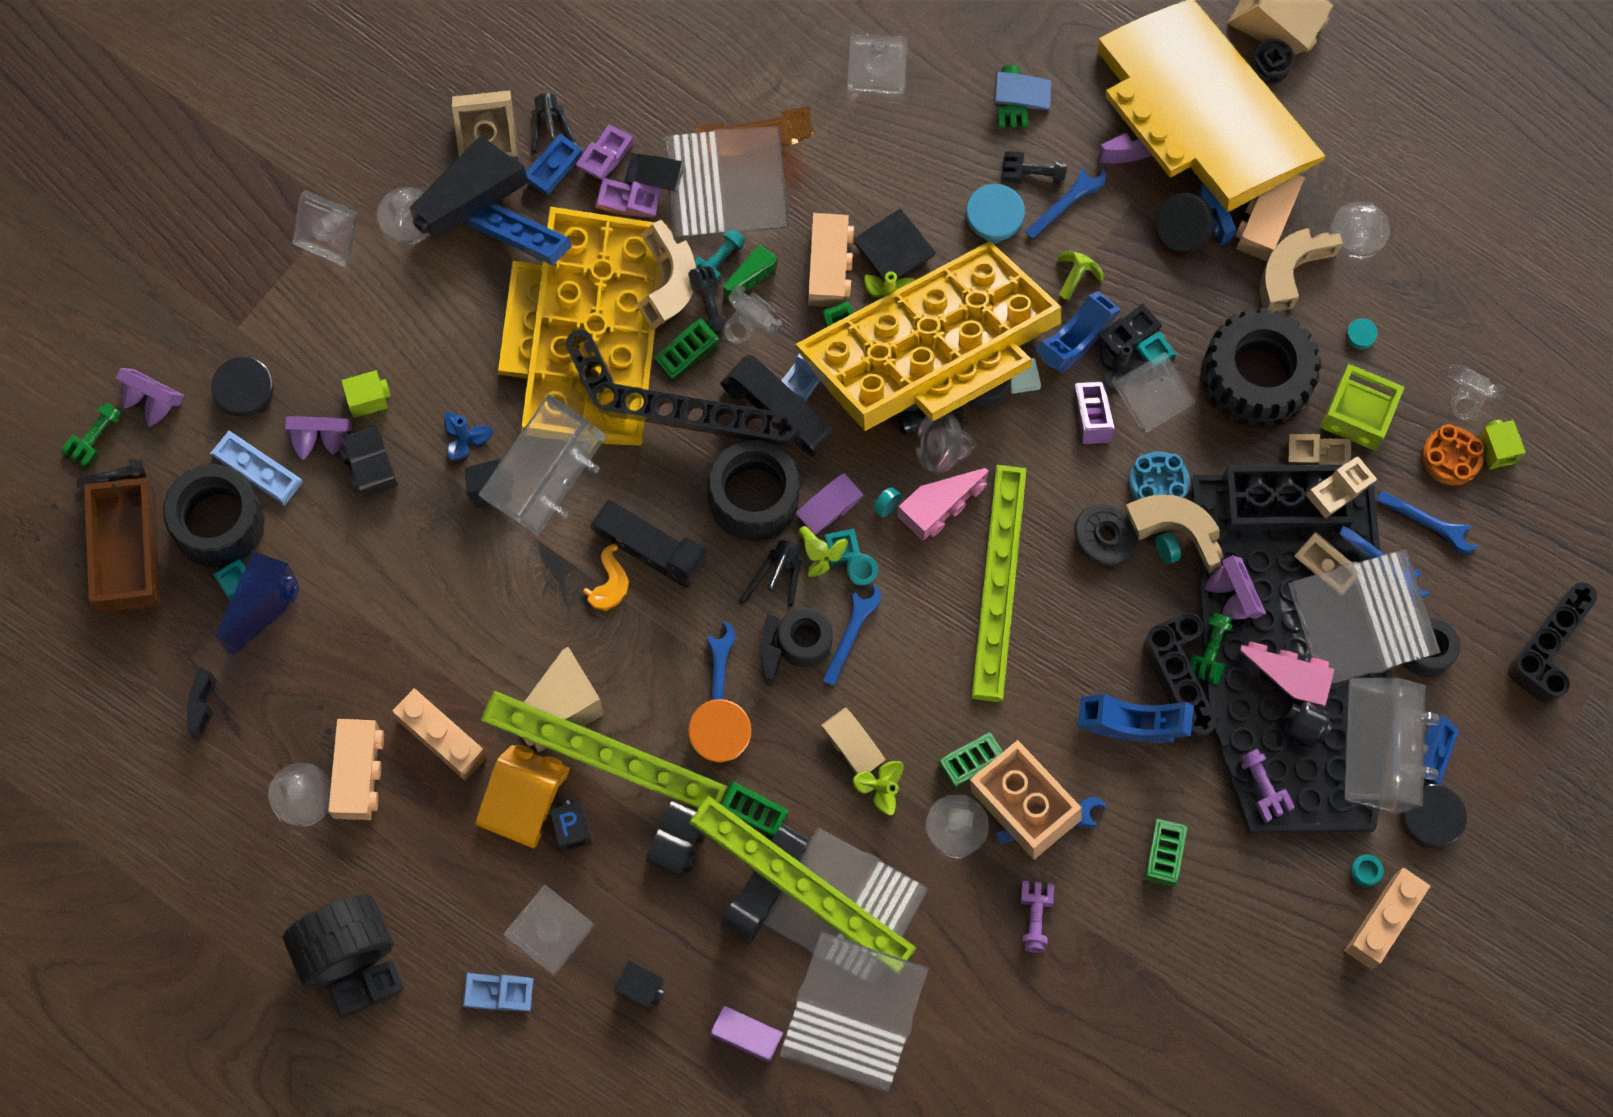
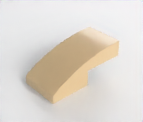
(1311, 450)
(1341, 487)
(852, 741)

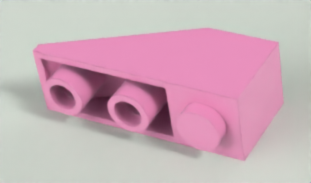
(935, 502)
(1295, 677)

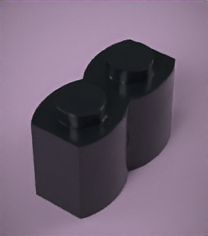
(369, 462)
(675, 841)

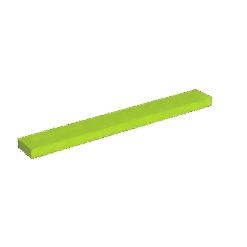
(999, 584)
(600, 751)
(797, 880)

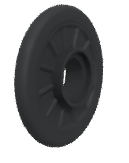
(1094, 546)

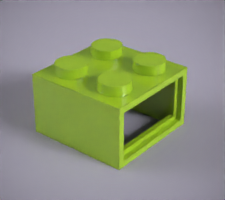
(1361, 411)

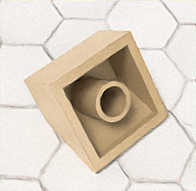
(486, 116)

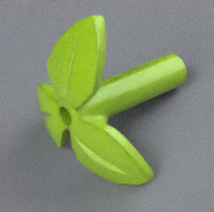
(1081, 264)
(878, 288)
(818, 550)
(885, 786)

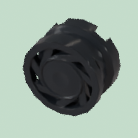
(1272, 60)

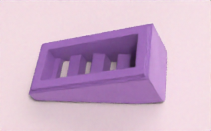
(1096, 430)

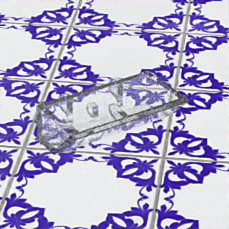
(543, 466)
(1387, 743)

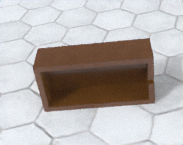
(121, 545)

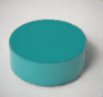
(1361, 333)
(886, 502)
(1168, 548)
(862, 569)
(1366, 871)

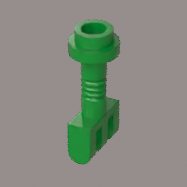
(1012, 111)
(84, 446)
(1202, 664)

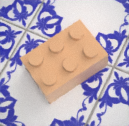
(1025, 799)

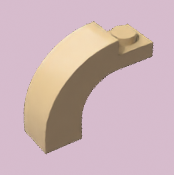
(674, 263)
(1277, 280)
(1180, 515)

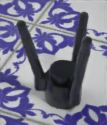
(548, 112)
(783, 559)

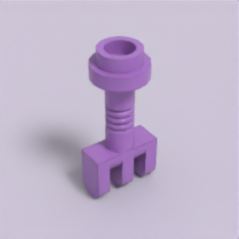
(1271, 798)
(1035, 941)

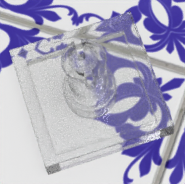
(877, 63)
(325, 228)
(1154, 392)
(549, 930)

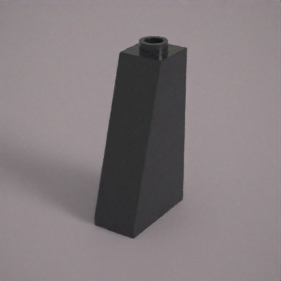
(467, 188)

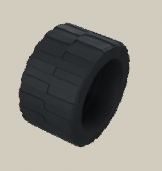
(761, 456)
(200, 484)
(337, 940)

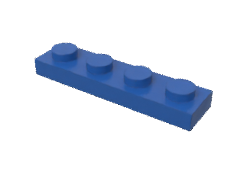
(521, 233)

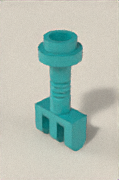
(733, 241)

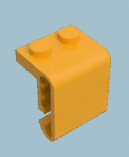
(520, 794)

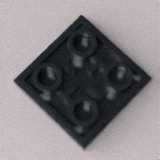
(894, 246)

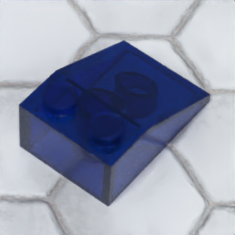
(258, 600)

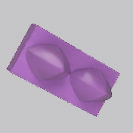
(159, 397)
(304, 433)
(1235, 577)

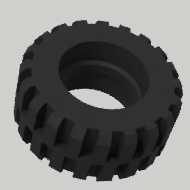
(1267, 333)

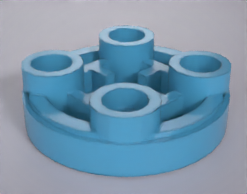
(995, 212)
(1158, 475)

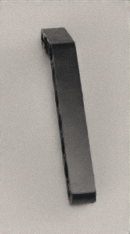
(681, 404)

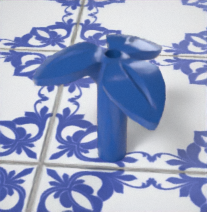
(457, 427)

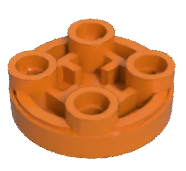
(1452, 455)
(719, 730)

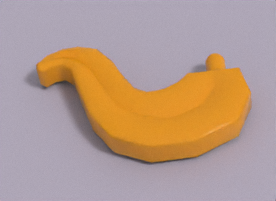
(615, 589)

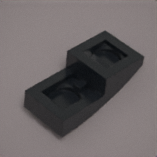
(655, 171)
(1131, 329)
(770, 656)
(198, 712)
(366, 988)

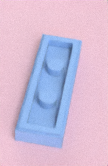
(256, 468)

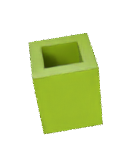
(366, 393)
(1501, 444)

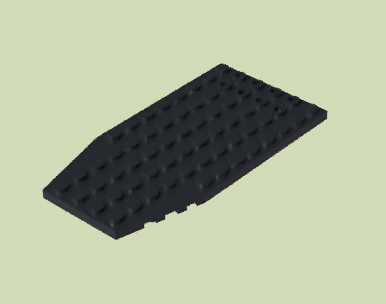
(1265, 523)

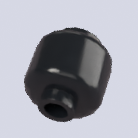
(1307, 722)

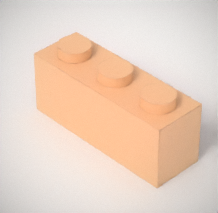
(1268, 218)
(830, 260)
(439, 734)
(355, 769)
(1387, 918)

